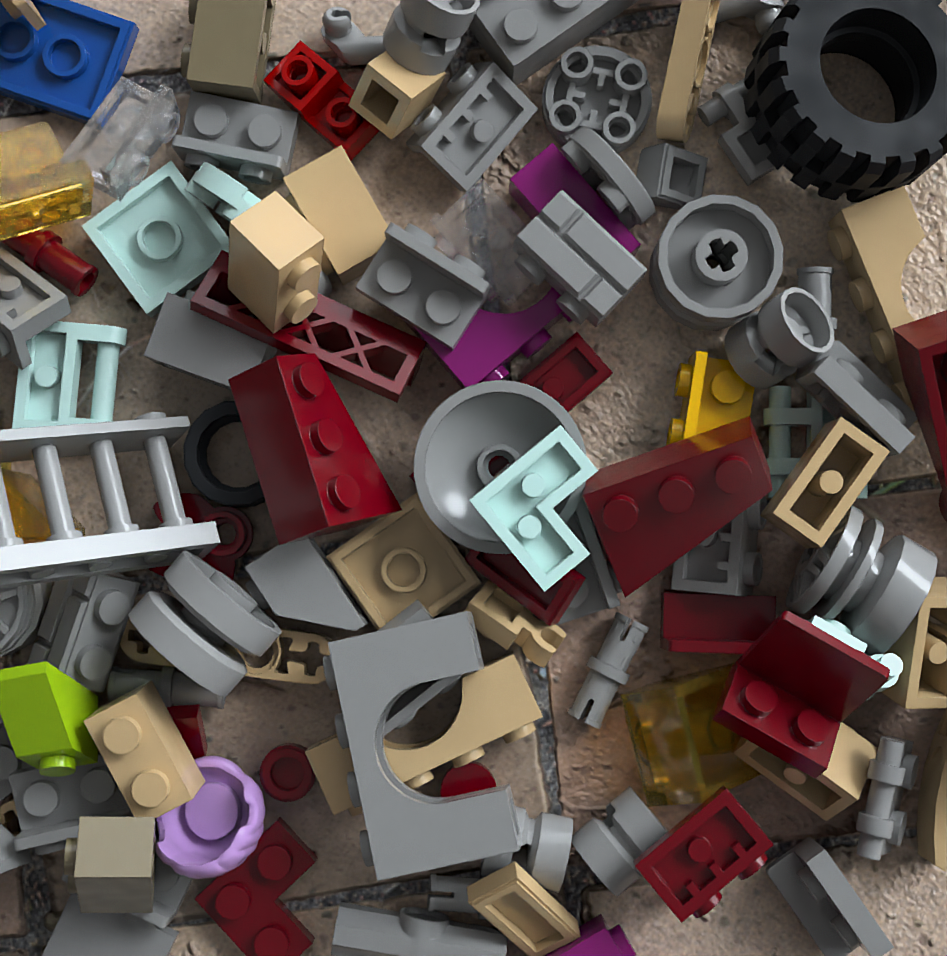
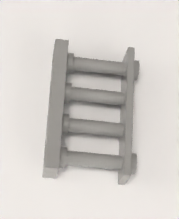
(123, 545)

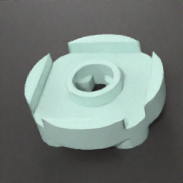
(214, 185)

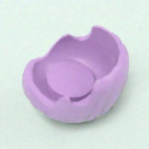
(216, 826)

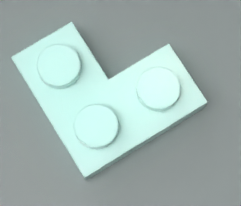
(522, 503)

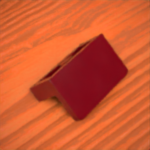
(713, 621)

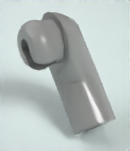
(761, 11)
(347, 39)

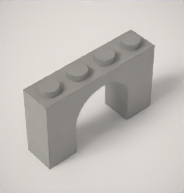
(404, 827)

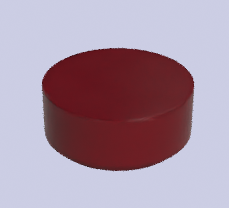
(287, 773)
(466, 779)

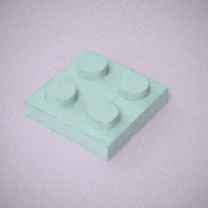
(158, 238)

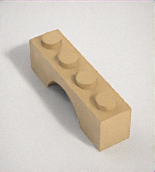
(875, 244)
(492, 706)

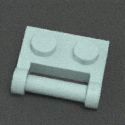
(50, 385)

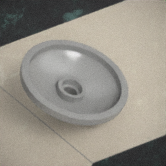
(463, 438)

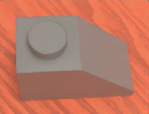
(303, 586)

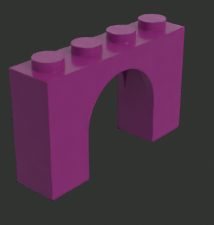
(497, 337)

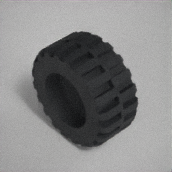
(813, 131)

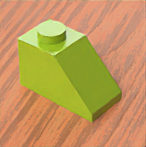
(46, 718)

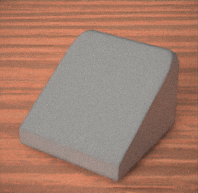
(671, 175)

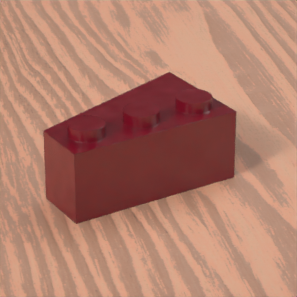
(308, 450)
(675, 498)

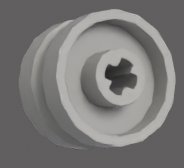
(734, 236)
(204, 624)

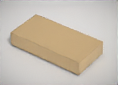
(523, 911)

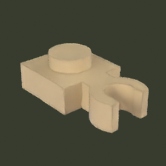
(507, 621)

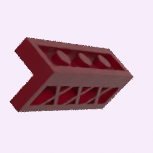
(329, 325)

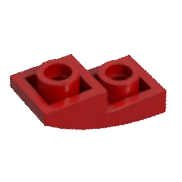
(321, 98)

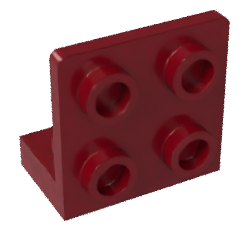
(797, 691)
(704, 855)

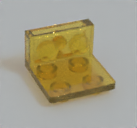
(36, 186)

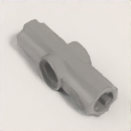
(410, 933)

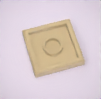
(401, 562)

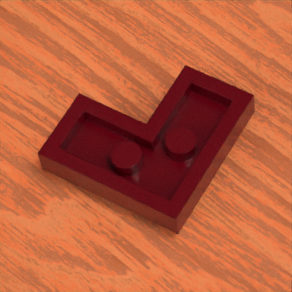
(247, 897)

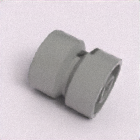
(427, 33)
(779, 338)
(615, 842)
(547, 849)

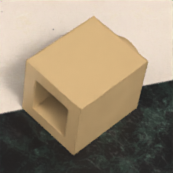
(393, 95)

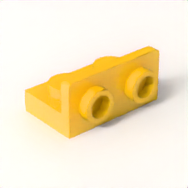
(711, 396)

